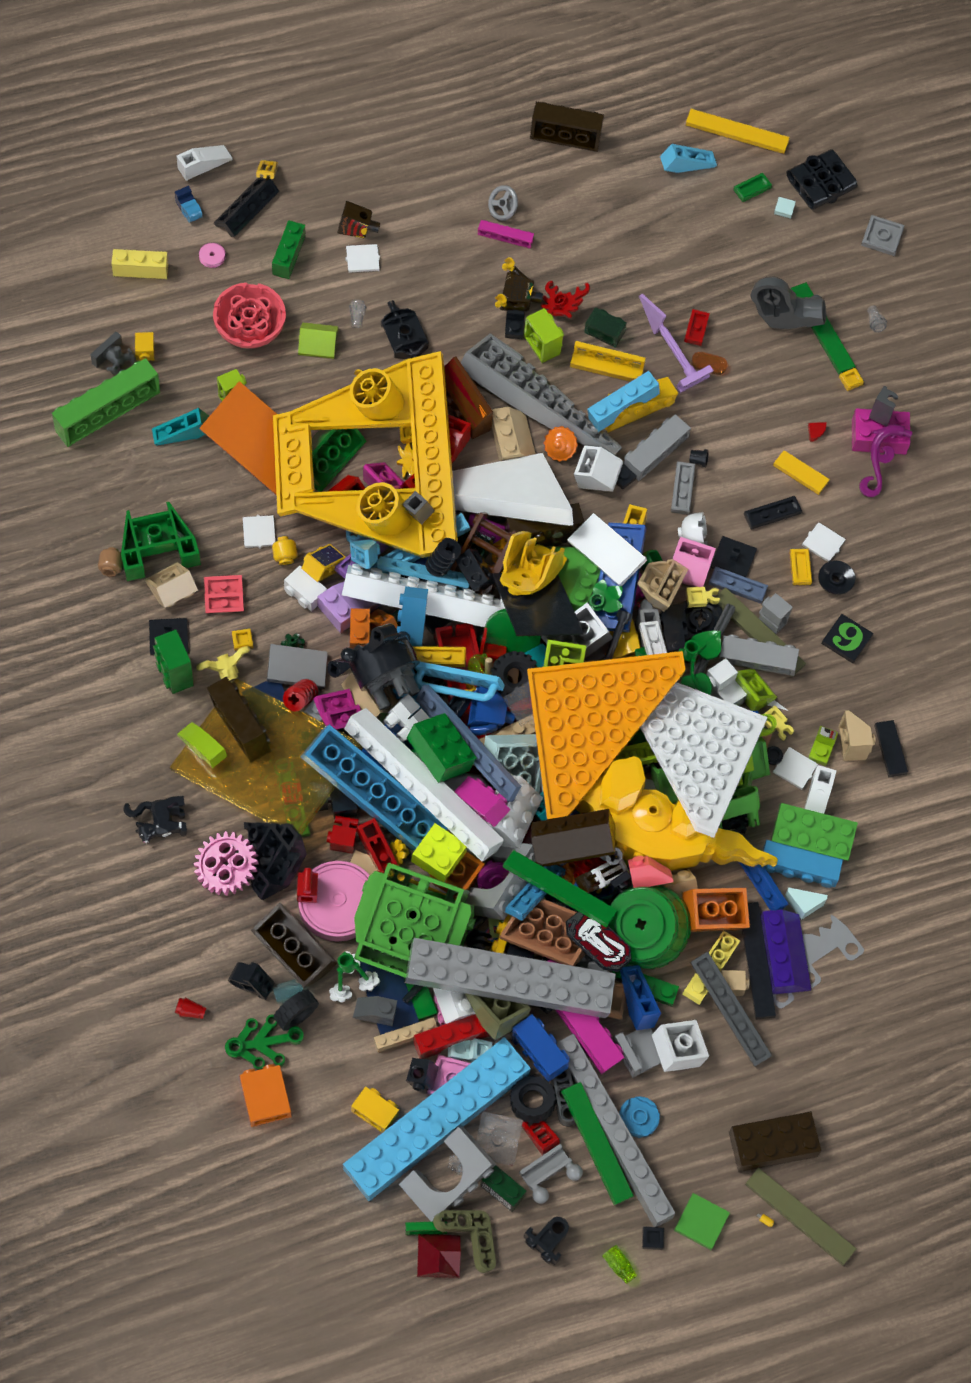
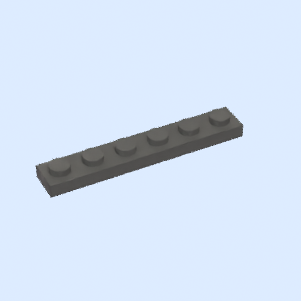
(730, 1009)

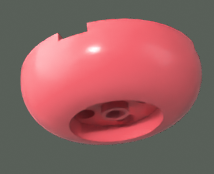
(250, 304)

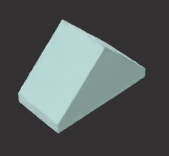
(804, 901)

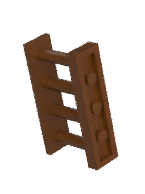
(479, 521)

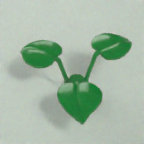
(705, 644)

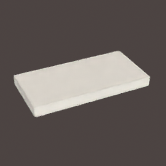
(607, 549)

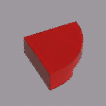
(816, 430)

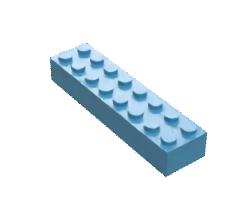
(370, 787)

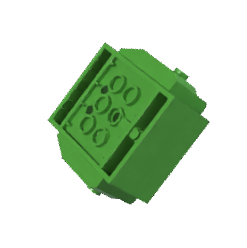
(386, 913)

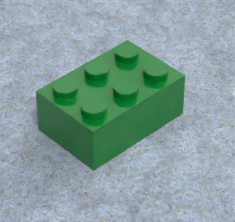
(173, 662)
(441, 747)

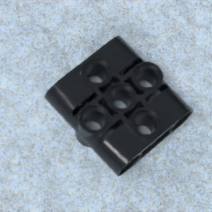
(821, 179)

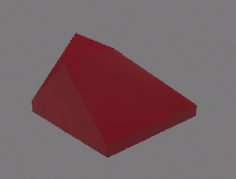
(438, 1256)

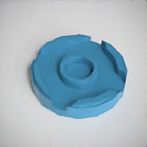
(640, 1116)

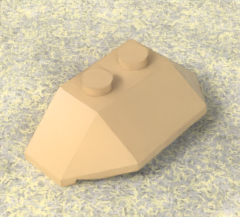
(661, 582)

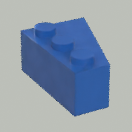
(540, 1047)

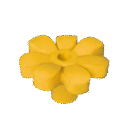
(399, 851)

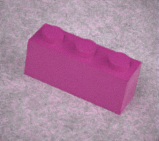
(483, 800)

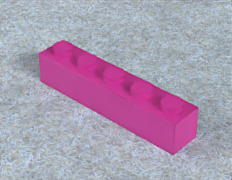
(505, 234)

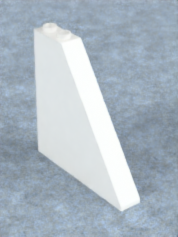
(513, 489)

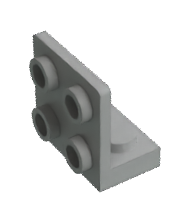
(638, 1051)

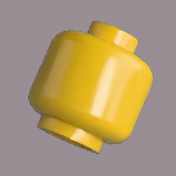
(284, 550)

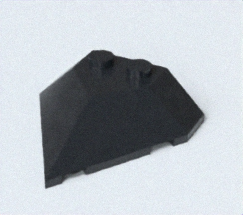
(279, 856)

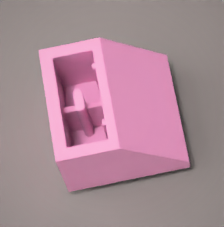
(696, 558)

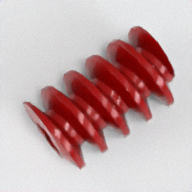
(300, 694)

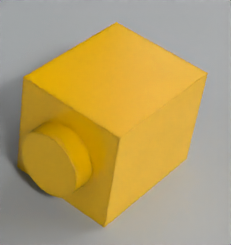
(144, 346)

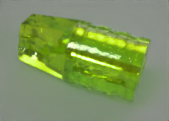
(619, 1264)

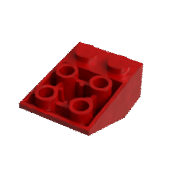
(459, 435)

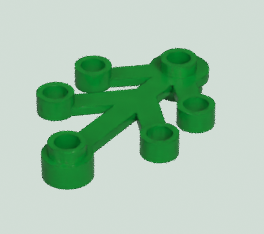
(260, 1042)

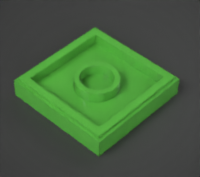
(701, 1221)

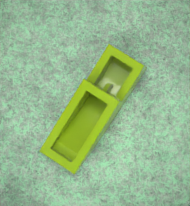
(202, 744)

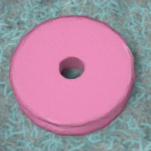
(212, 261)

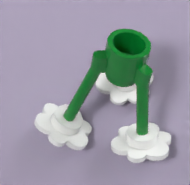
(347, 965)

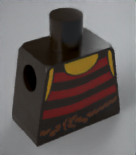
(356, 221)

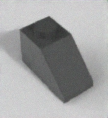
(376, 1010)

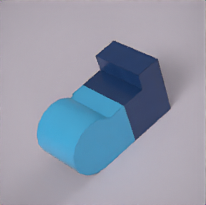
(188, 204)

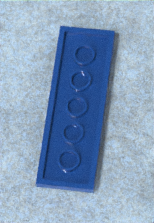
(635, 536)

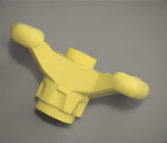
(225, 665)

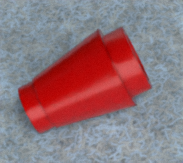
(189, 1008)

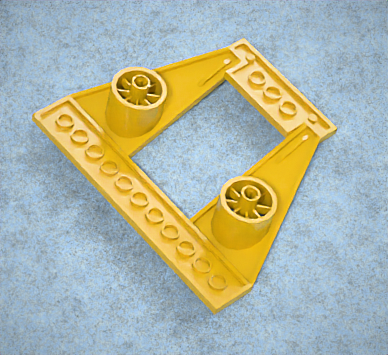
(411, 399)

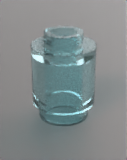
(286, 990)

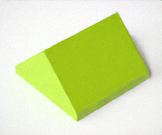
(317, 340)
(756, 689)

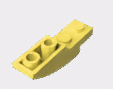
(720, 953)

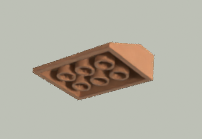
(545, 933)

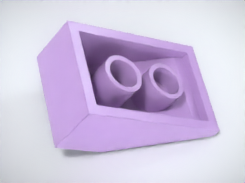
(338, 607)

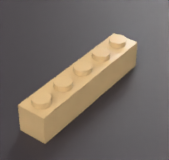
(402, 1035)

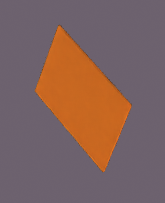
(246, 432)

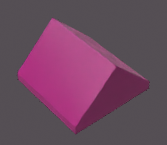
(381, 473)

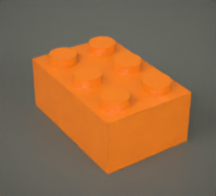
(717, 909)

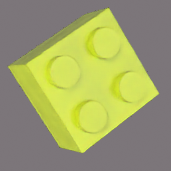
(439, 853)

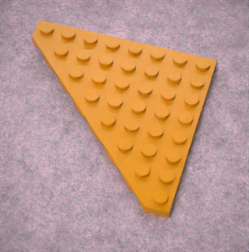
(588, 717)

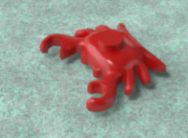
(563, 303)

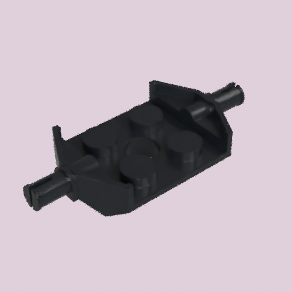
(404, 345)

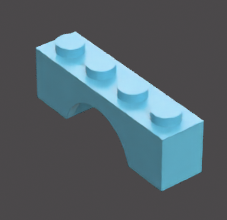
(639, 390)

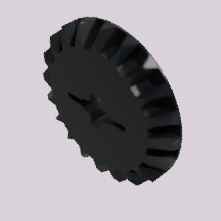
(710, 614)

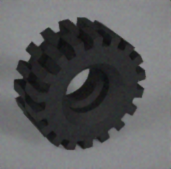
(506, 663)

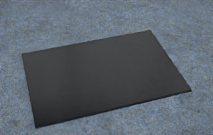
(540, 613)

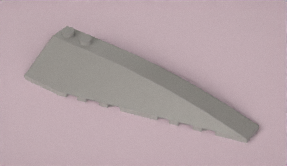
(511, 379)

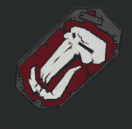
(598, 942)

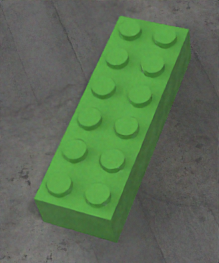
(106, 402)

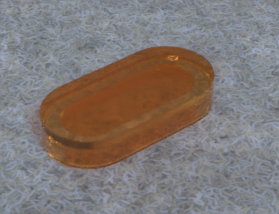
(702, 359)

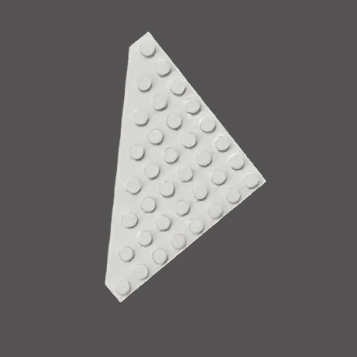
(702, 750)

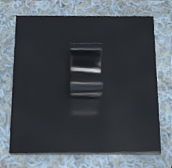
(734, 556)
(161, 626)

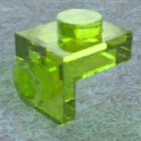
(476, 662)

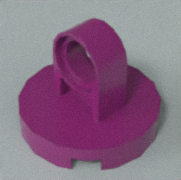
(491, 875)

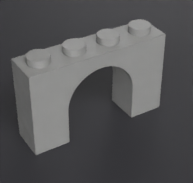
(493, 901)
(475, 1166)

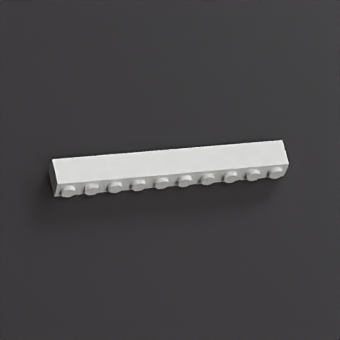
(420, 782)

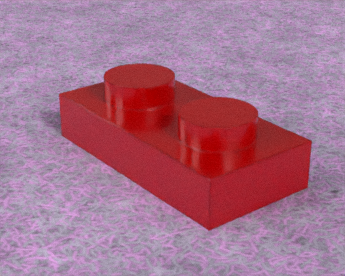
(696, 327)

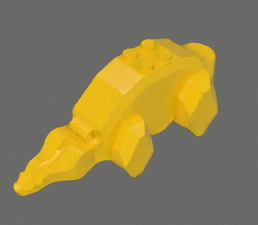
(677, 844)

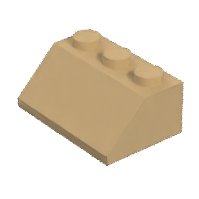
(511, 433)
(366, 700)

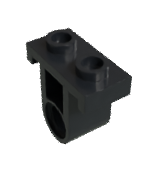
(251, 979)
(547, 1240)

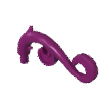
(876, 457)

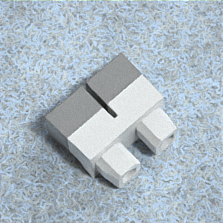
(400, 714)

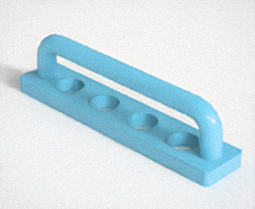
(408, 569)
(458, 675)

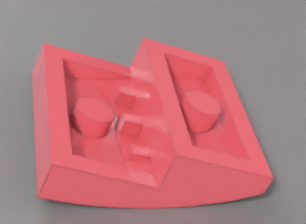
(223, 594)

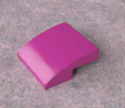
(336, 708)

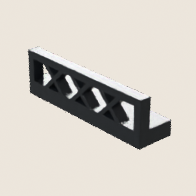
(247, 206)

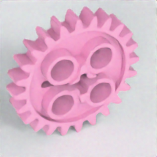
(214, 852)

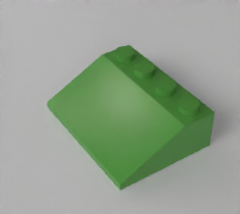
(578, 577)

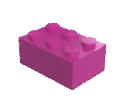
(863, 431)

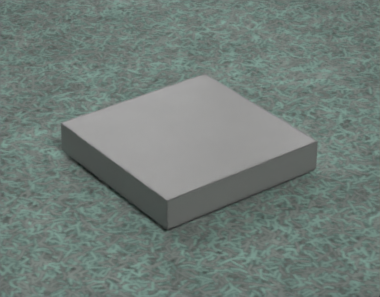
(882, 235)

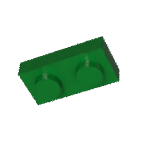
(661, 990)

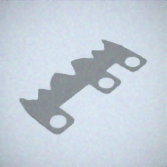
(817, 947)

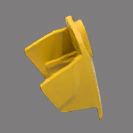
(529, 565)

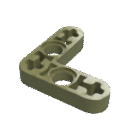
(476, 1230)

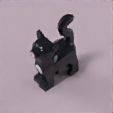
(162, 815)

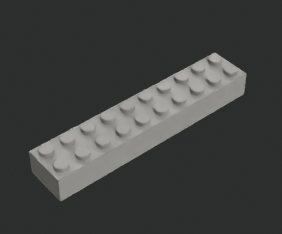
(510, 978)

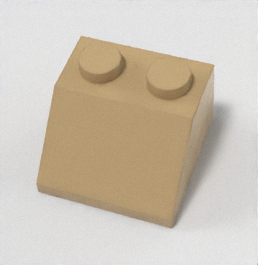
(171, 585)
(855, 737)

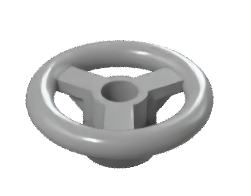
(507, 203)

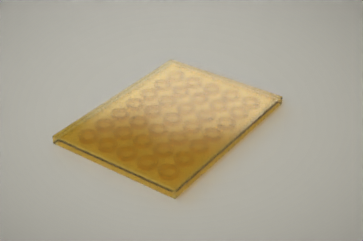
(275, 786)

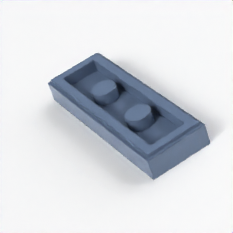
(738, 584)

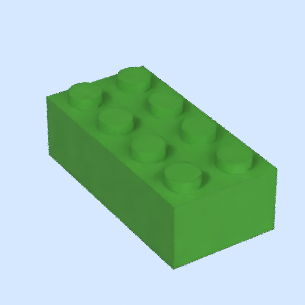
(814, 831)

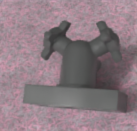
(111, 351)

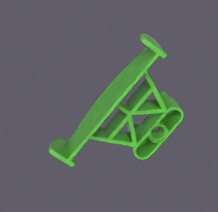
(746, 796)

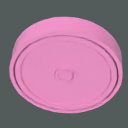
(337, 901)

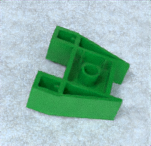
(156, 535)

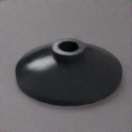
(836, 570)

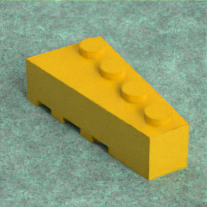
(638, 410)

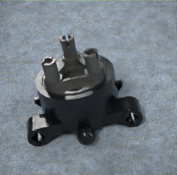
(380, 663)

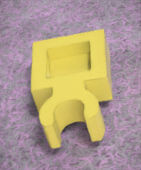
(699, 596)
(781, 720)

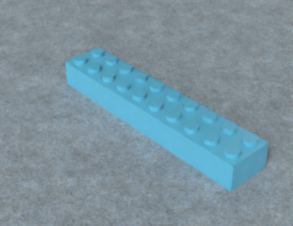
(435, 1119)

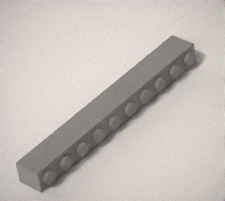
(622, 1143)

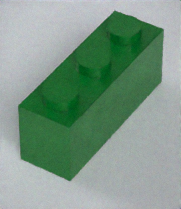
(288, 249)

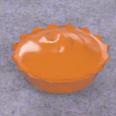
(560, 443)

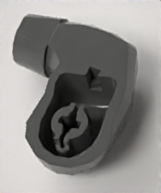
(784, 309)

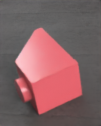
(648, 872)

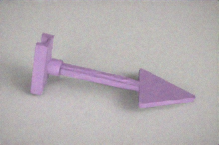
(656, 319)

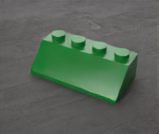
(332, 452)

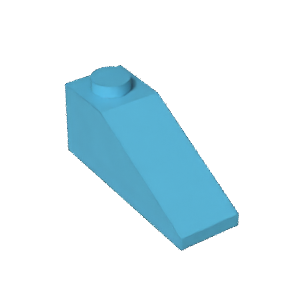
(685, 159)
(364, 552)

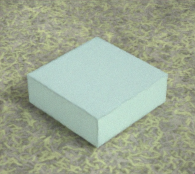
(784, 207)

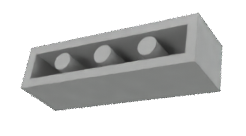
(657, 446)
(759, 655)

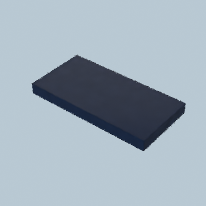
(392, 987)

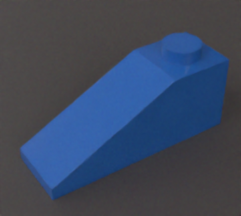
(639, 998)

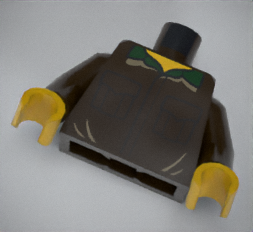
(517, 290)

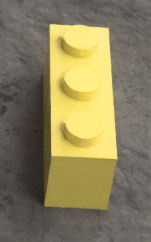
(139, 264)

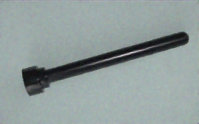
(622, 618)

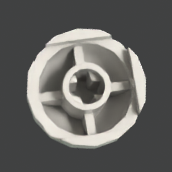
(694, 528)

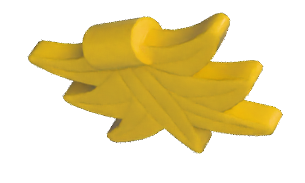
(406, 461)

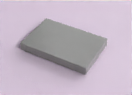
(293, 664)

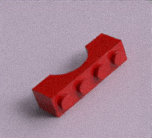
(438, 1039)

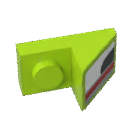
(823, 745)

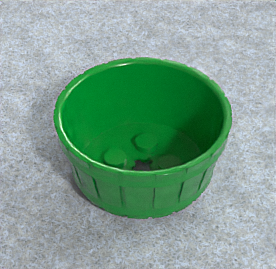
(665, 929)

